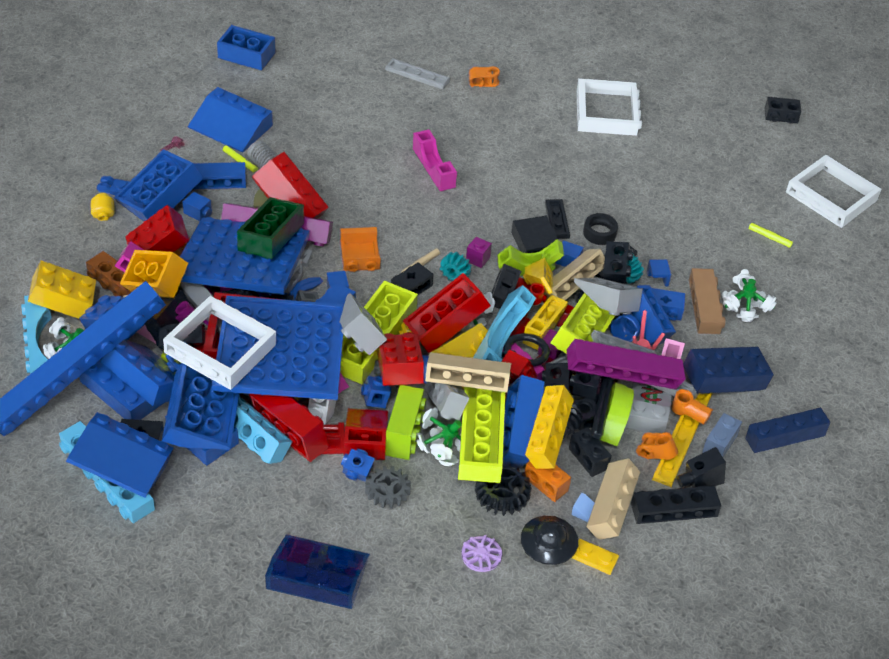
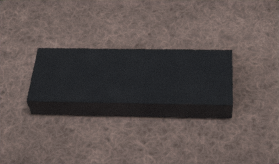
(557, 217)

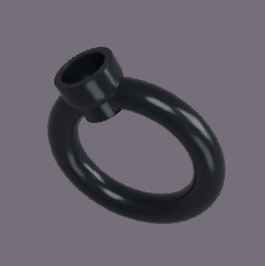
(532, 338)

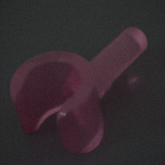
(176, 141)

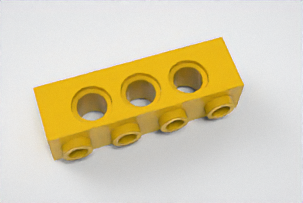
(549, 427)

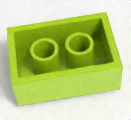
(405, 422)

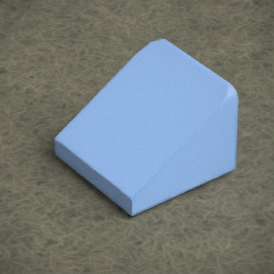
(583, 507)

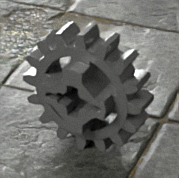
(387, 487)

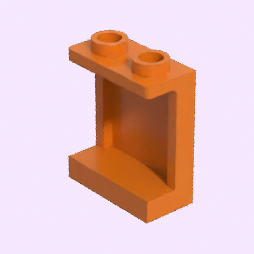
(359, 249)

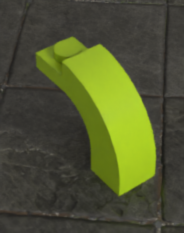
(519, 260)
(618, 413)

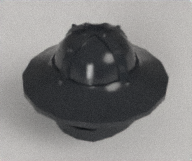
(549, 540)

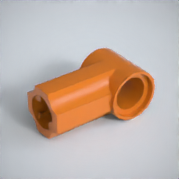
(685, 404)

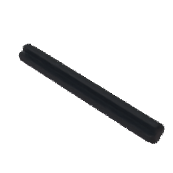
(602, 407)

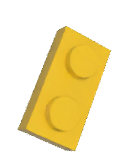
(595, 556)

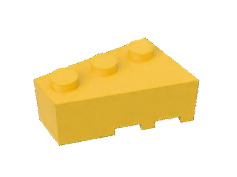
(464, 344)

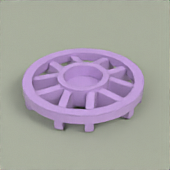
(481, 553)

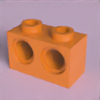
(550, 481)

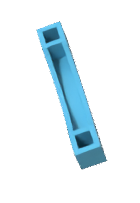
(508, 317)
(34, 322)

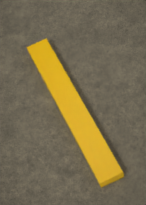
(682, 436)

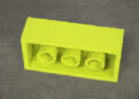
(581, 323)

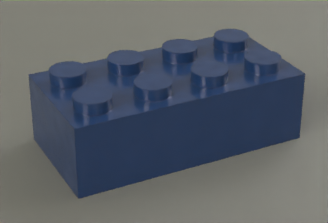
(727, 369)

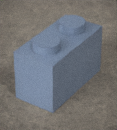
(723, 434)

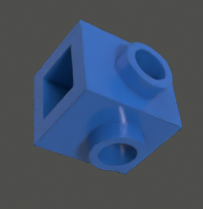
(375, 393)
(357, 464)

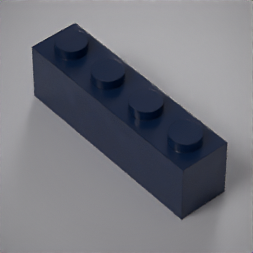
(787, 430)

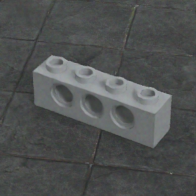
(448, 399)

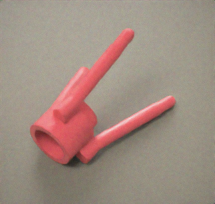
(643, 342)

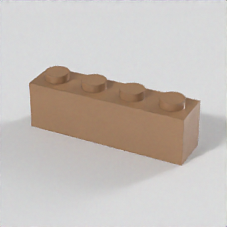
(706, 301)

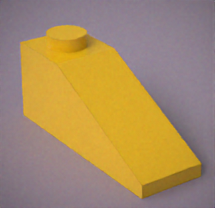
(540, 273)
(545, 319)

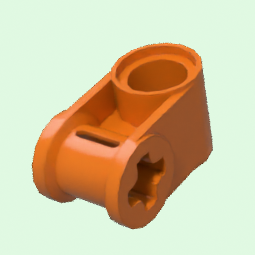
(482, 76)
(658, 446)

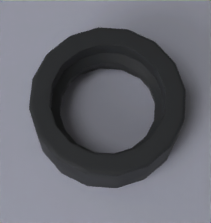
(598, 237)

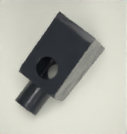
(704, 469)

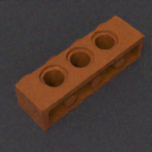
(104, 271)

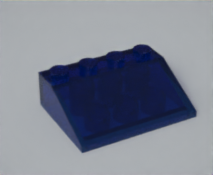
(316, 571)

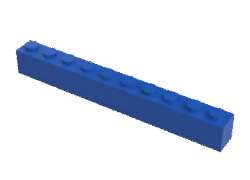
(78, 356)

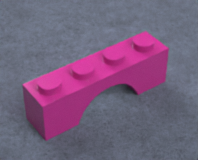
(426, 149)

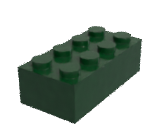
(270, 227)

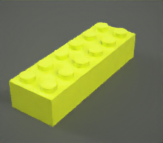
(389, 308)
(482, 436)

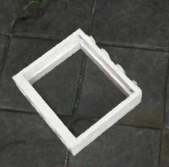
(606, 125)
(823, 205)
(208, 366)

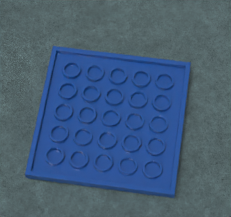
(217, 262)
(305, 352)

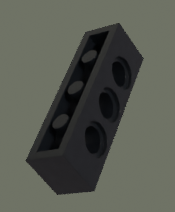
(675, 504)

